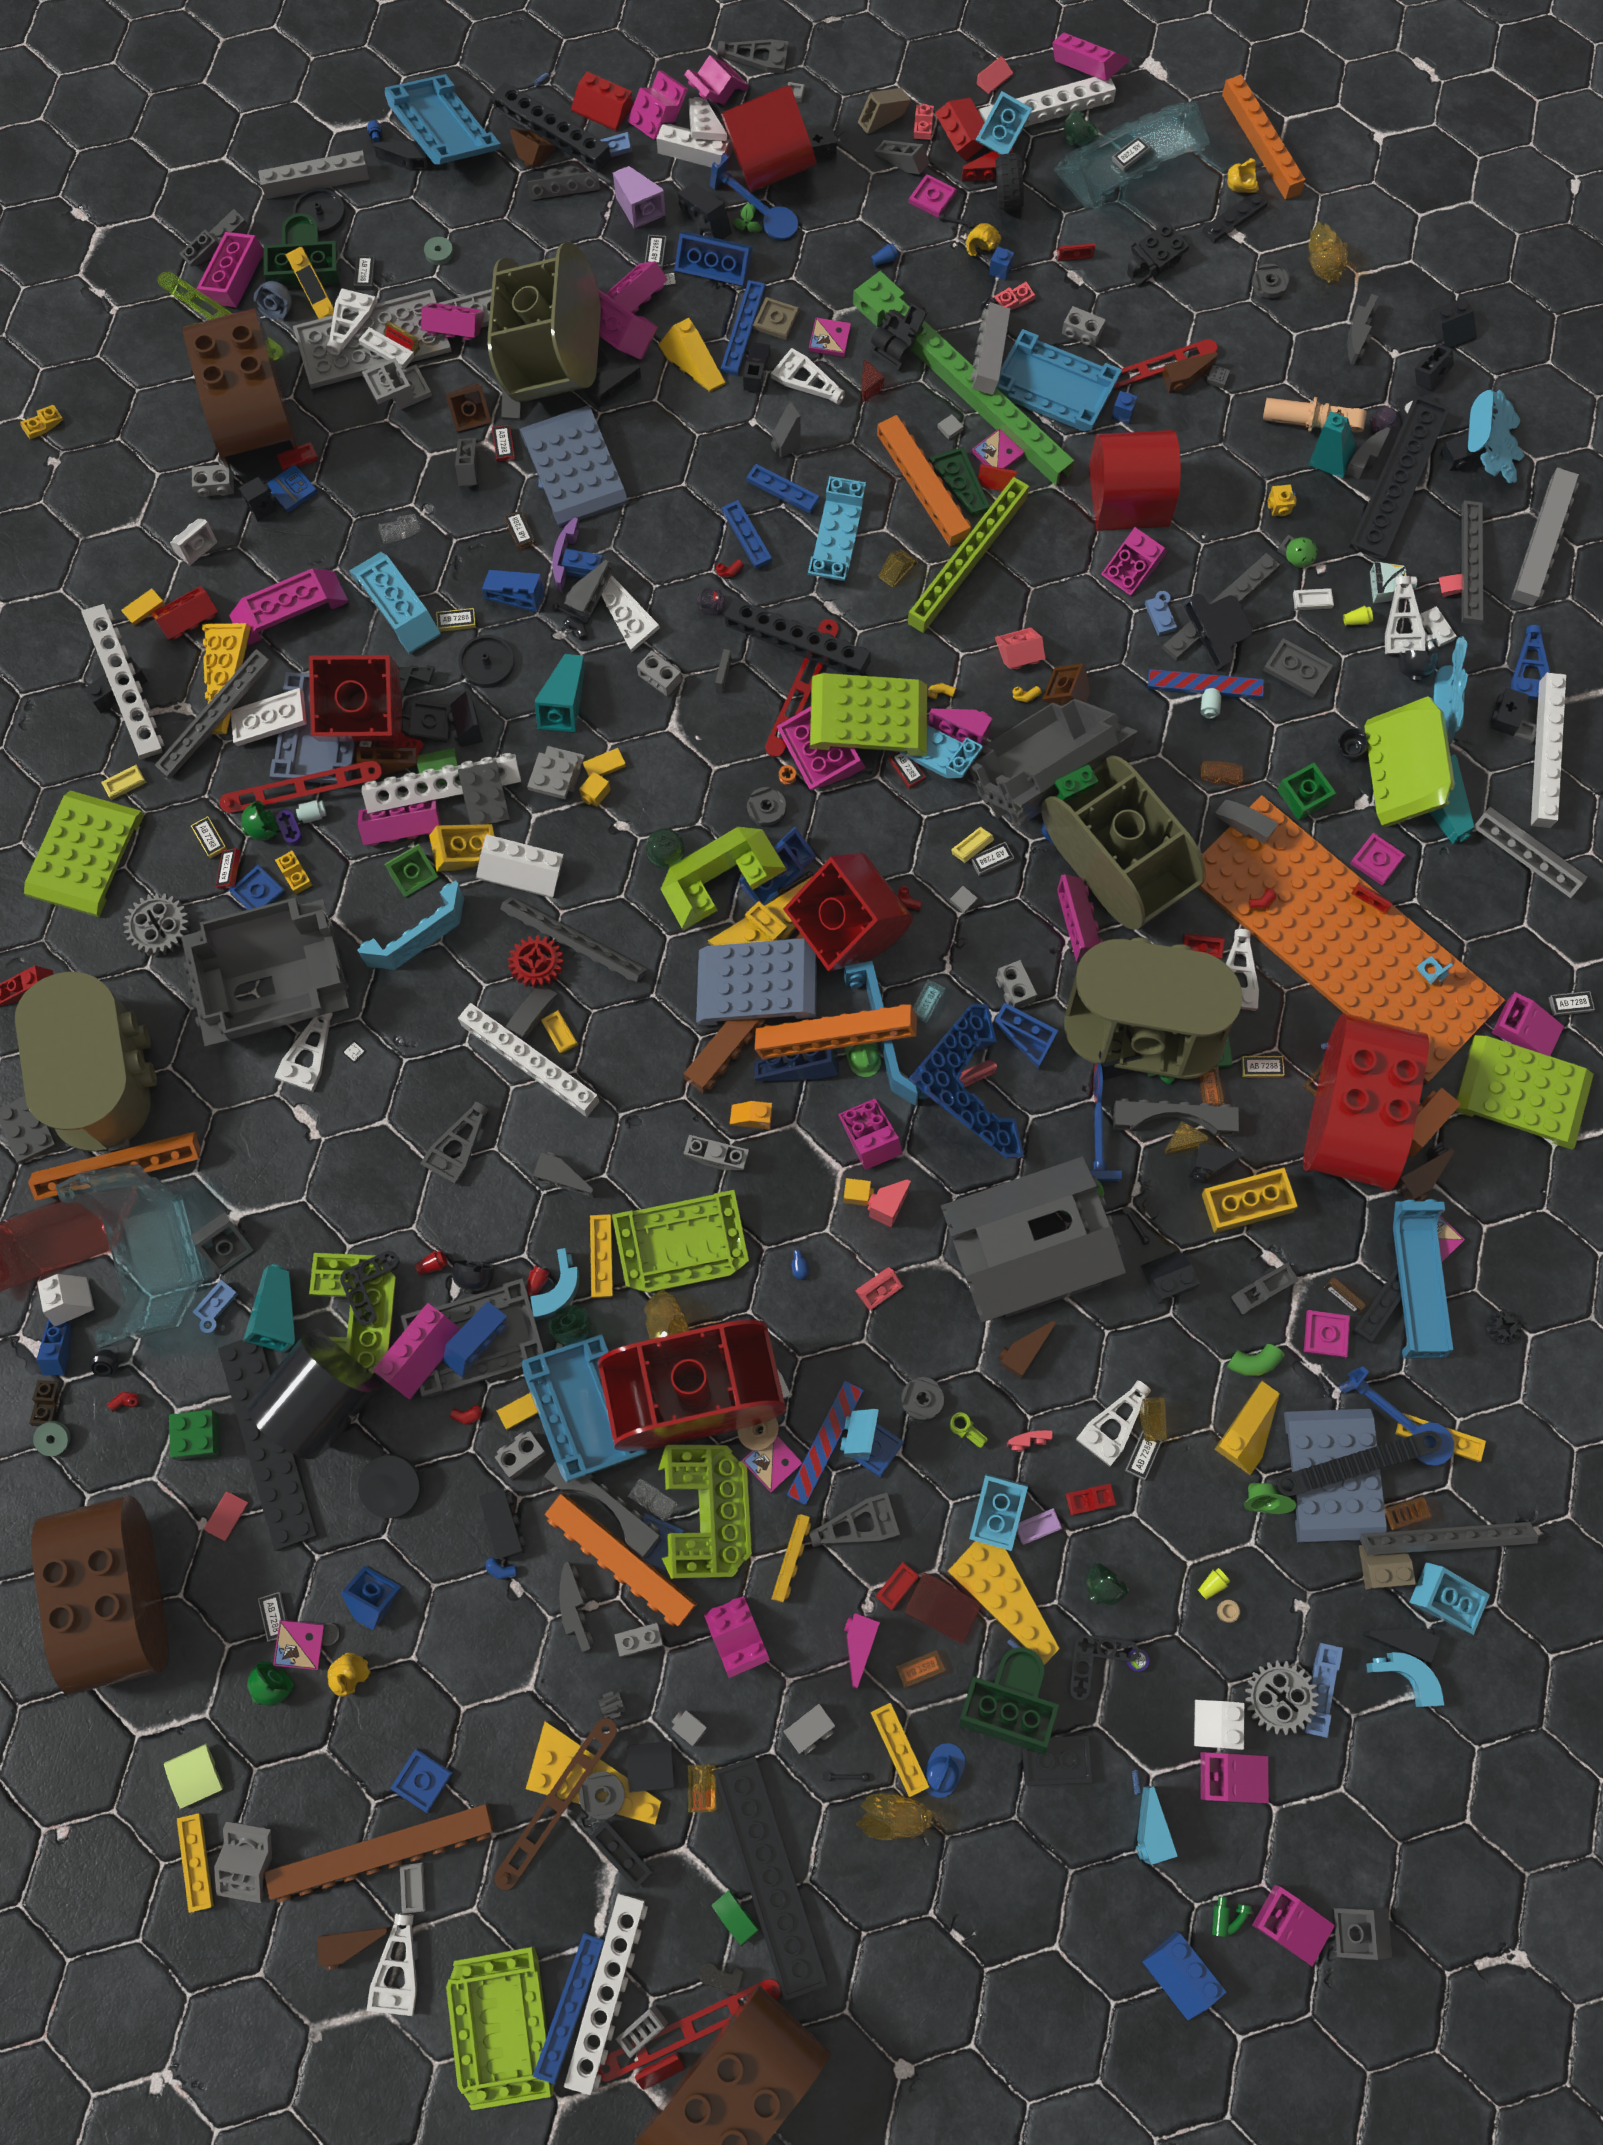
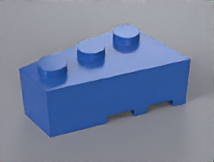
(514, 589)

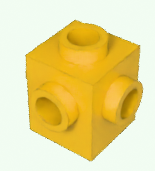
(1281, 500)

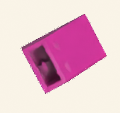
(1134, 561)
(1528, 1025)
(871, 1134)
(1234, 1777)
(1293, 1925)

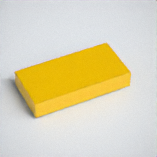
(142, 607)
(605, 763)
(559, 1032)
(517, 1411)

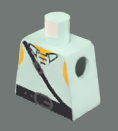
(1383, 580)

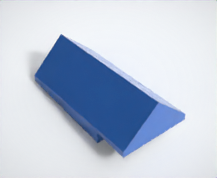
(795, 855)

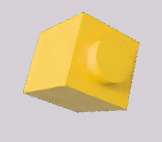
(594, 789)
(857, 1192)

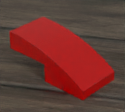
(1090, 1499)

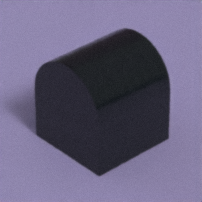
(312, 1396)

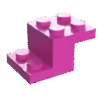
(716, 80)
(657, 104)
(736, 1636)

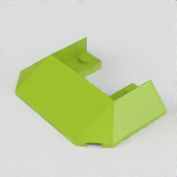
(741, 847)
(362, 1343)
(723, 1511)

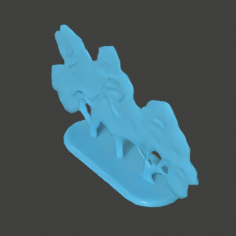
(1496, 434)
(1450, 689)

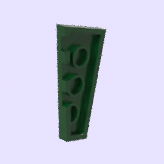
(961, 479)

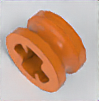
(792, 772)

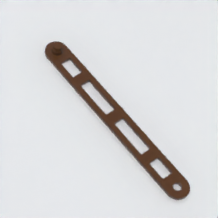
(507, 1874)

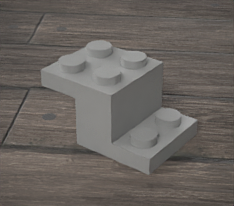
(390, 382)
(556, 772)
(243, 1862)

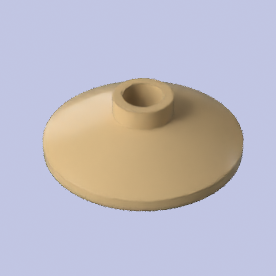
(753, 1440)

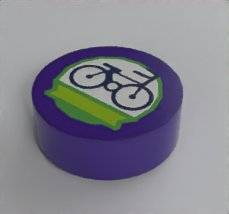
(1140, 1663)

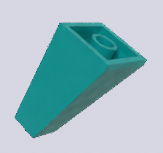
(1334, 446)
(560, 697)
(1456, 817)
(272, 1313)

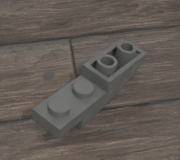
(206, 243)
(1360, 329)
(571, 1598)

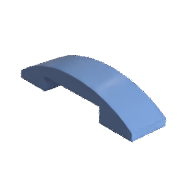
(1324, 1676)

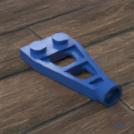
(1532, 641)

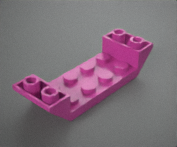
(623, 328)
(288, 600)

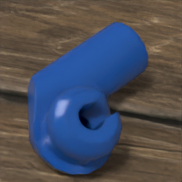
(499, 1572)

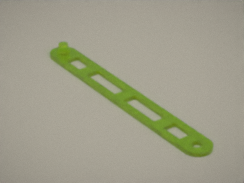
(168, 281)

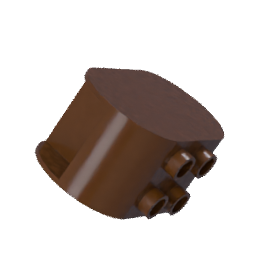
(238, 383)
(99, 1595)
(741, 2080)

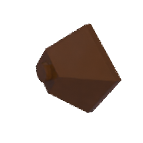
(531, 147)
(468, 407)
(1067, 684)

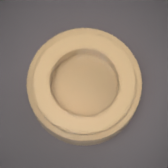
(1228, 1611)

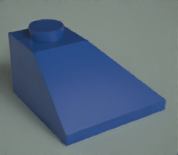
(370, 1596)

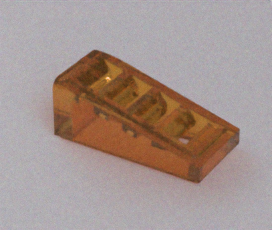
(1422, 1509)

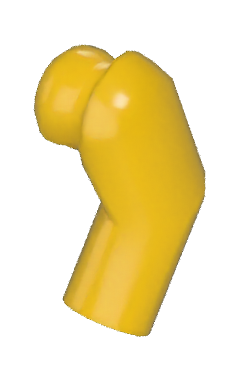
(941, 688)
(1023, 696)

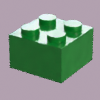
(1306, 791)
(194, 1435)

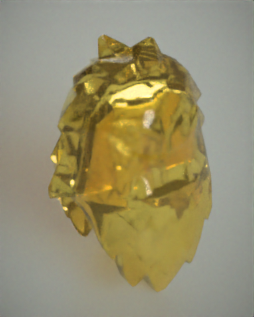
(1327, 253)
(664, 1316)
(893, 1817)

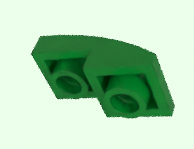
(735, 1918)

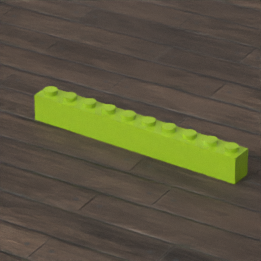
(968, 555)

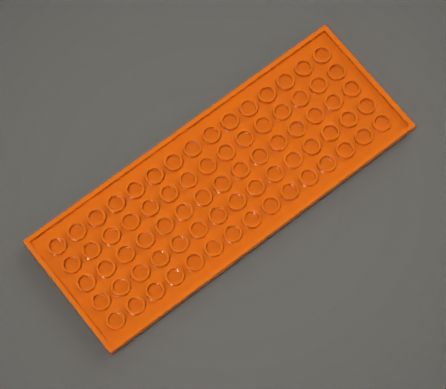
(1339, 942)

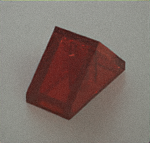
(871, 381)

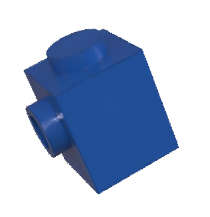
(1001, 263)
(1124, 407)

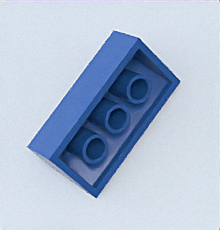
(713, 258)

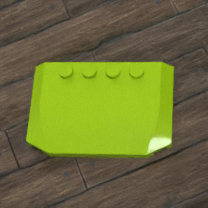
(1409, 761)
(681, 1242)
(498, 2027)

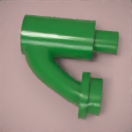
(1222, 1915)

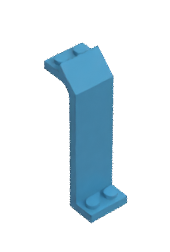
(864, 973)
(1422, 1279)

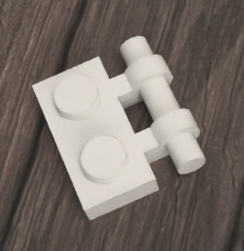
(1437, 627)

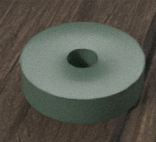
(438, 257)
(58, 1431)

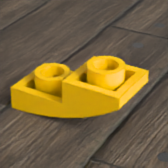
(44, 421)
(293, 872)

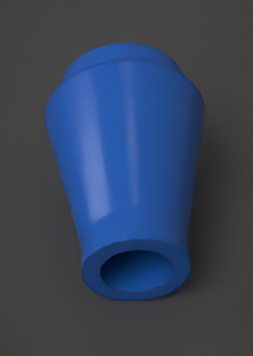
(885, 255)

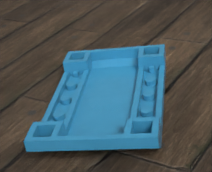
(439, 119)
(1056, 382)
(574, 1408)

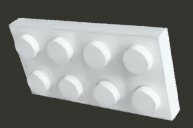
(268, 717)

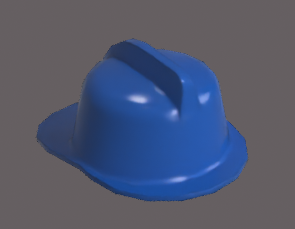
(944, 1770)

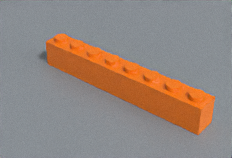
(1263, 137)
(923, 480)
(836, 1031)
(149, 1156)
(620, 1559)

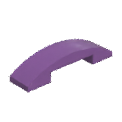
(568, 535)

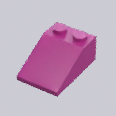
(961, 724)
(859, 1642)

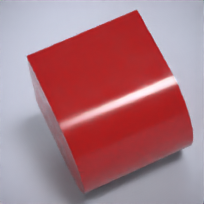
(769, 138)
(1135, 479)
(355, 698)
(848, 912)

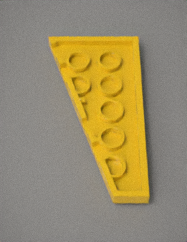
(223, 657)
(746, 932)
(998, 1587)
(554, 1755)

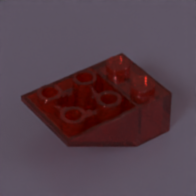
(942, 1608)

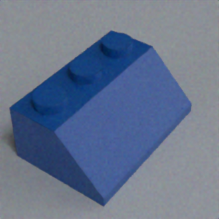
(1183, 1976)

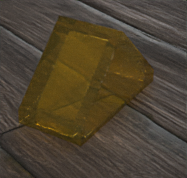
(895, 567)
(1185, 1138)
(1153, 1418)

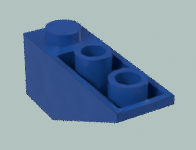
(54, 1349)

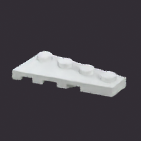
(704, 122)
(629, 616)

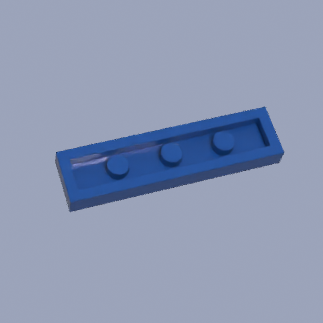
(782, 488)
(746, 534)

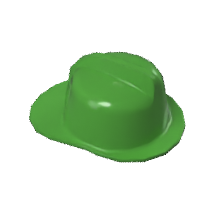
(863, 1059)
(1265, 1498)

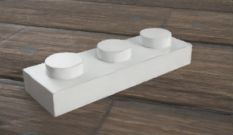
(386, 347)

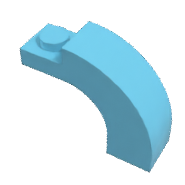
(547, 1304)
(1423, 1680)

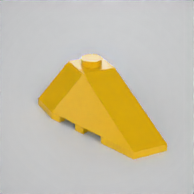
(688, 351)
(1249, 1432)

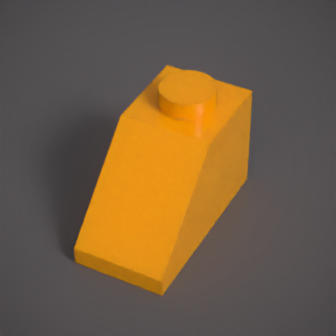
(751, 1115)

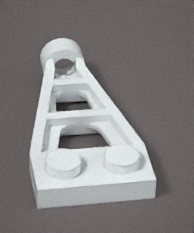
(354, 302)
(791, 364)
(1402, 642)
(1251, 992)
(299, 1075)
(1097, 1441)
(393, 1999)

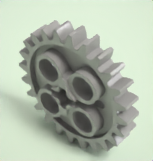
(140, 933)
(1294, 1683)

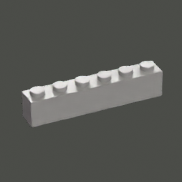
(313, 174)
(990, 348)
(1530, 852)

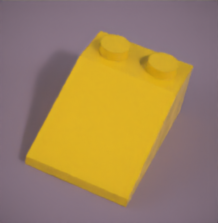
(458, 845)

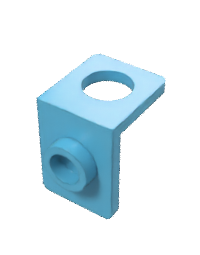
(1440, 974)

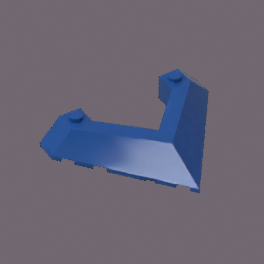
(940, 1080)

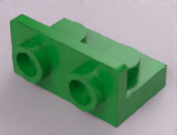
(1076, 783)

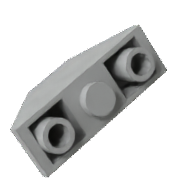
(715, 1154)

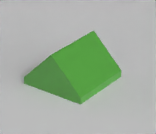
(436, 761)
(411, 870)

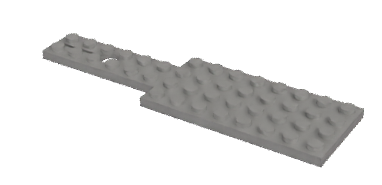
(404, 312)

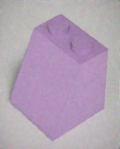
(638, 197)

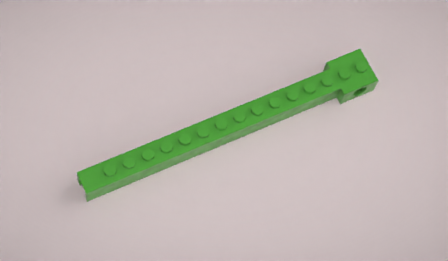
(880, 295)

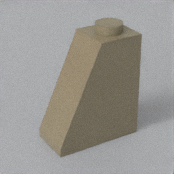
(883, 108)

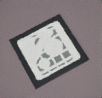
(671, 276)
(353, 1051)

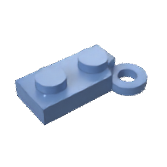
(619, 144)
(1160, 614)
(214, 1305)

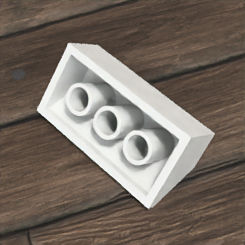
(677, 143)
(519, 866)

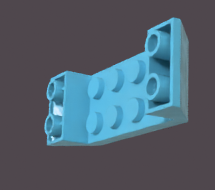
(838, 529)
(396, 601)
(947, 755)
(418, 938)

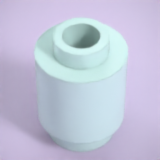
(1211, 703)
(311, 811)

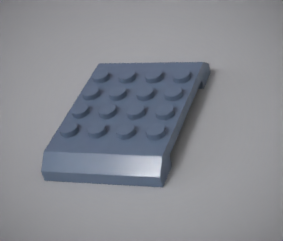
(574, 465)
(303, 755)
(756, 981)
(1345, 1507)

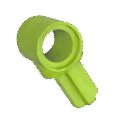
(969, 1431)

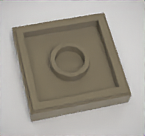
(776, 318)

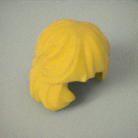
(1243, 177)
(983, 236)
(346, 1673)

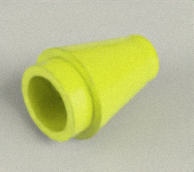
(1360, 616)
(1214, 1583)

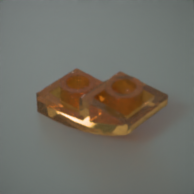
(1219, 770)

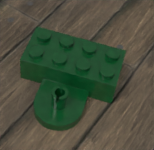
(296, 232)
(1011, 1704)

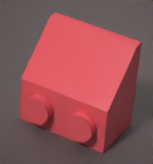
(1021, 648)
(888, 1202)

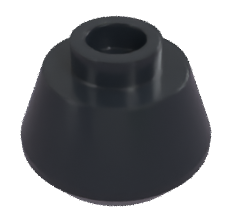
(104, 1363)

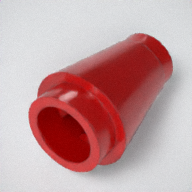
(431, 1263)
(536, 1280)

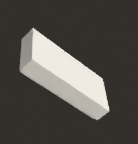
(1313, 599)

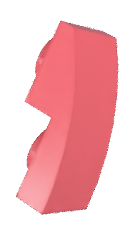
(923, 122)
(1015, 298)
(1451, 584)
(1022, 1442)

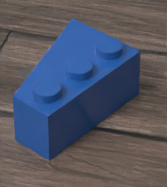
(1026, 1033)
(474, 1338)

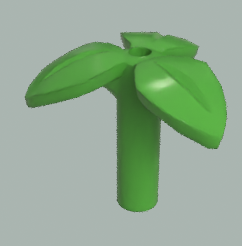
(747, 214)

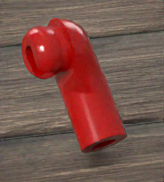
(730, 571)
(904, 896)
(1265, 901)
(125, 1399)
(468, 1416)

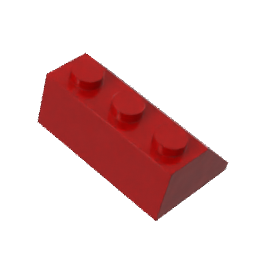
(602, 101)
(962, 125)
(185, 613)

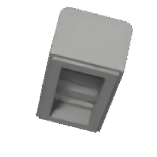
(656, 2017)

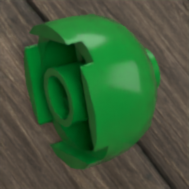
(258, 823)
(268, 1685)

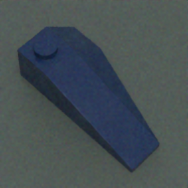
(798, 1066)

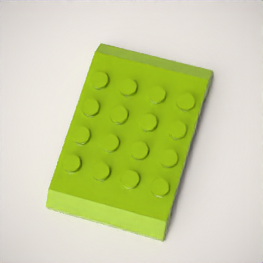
(868, 713)
(81, 853)
(1524, 1090)

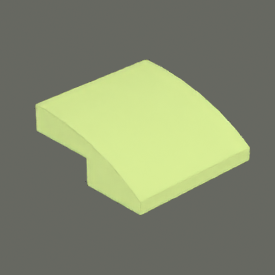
(193, 1776)

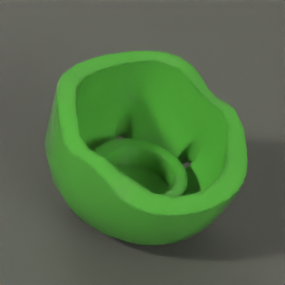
(1307, 551)

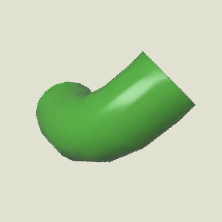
(1256, 1364)

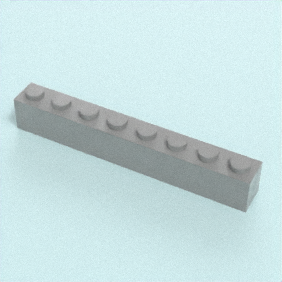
(1545, 536)

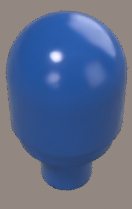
(374, 130)
(799, 1265)

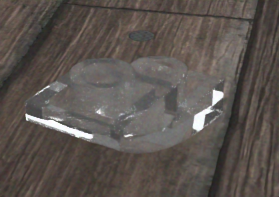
(400, 529)
(652, 1500)

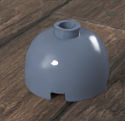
(273, 300)

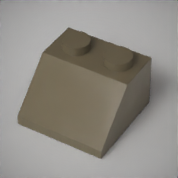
(1386, 1570)

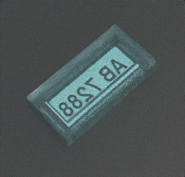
(928, 1000)

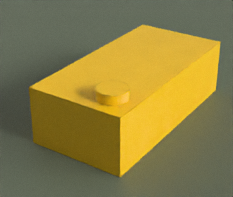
(1249, 1200)

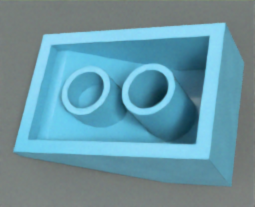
(1004, 124)
(860, 1434)
(998, 1512)
(1449, 1597)
(1153, 1833)

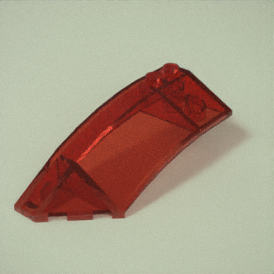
(48, 1241)

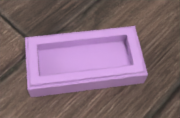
(1038, 1526)

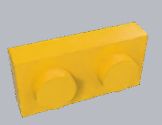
(766, 921)

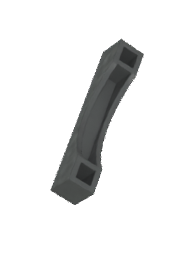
(1218, 1120)
(637, 1534)

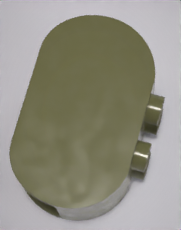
(544, 325)
(1125, 844)
(1169, 998)
(83, 1061)

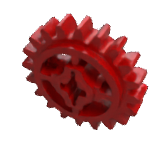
(527, 955)

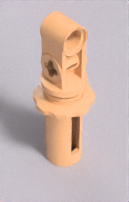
(1310, 413)

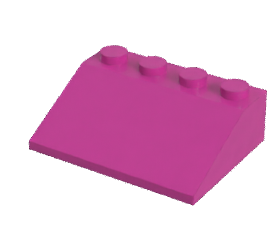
(817, 765)

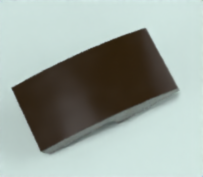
(46, 1402)

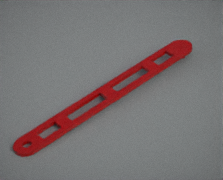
(1204, 347)
(774, 745)
(231, 801)
(690, 2035)

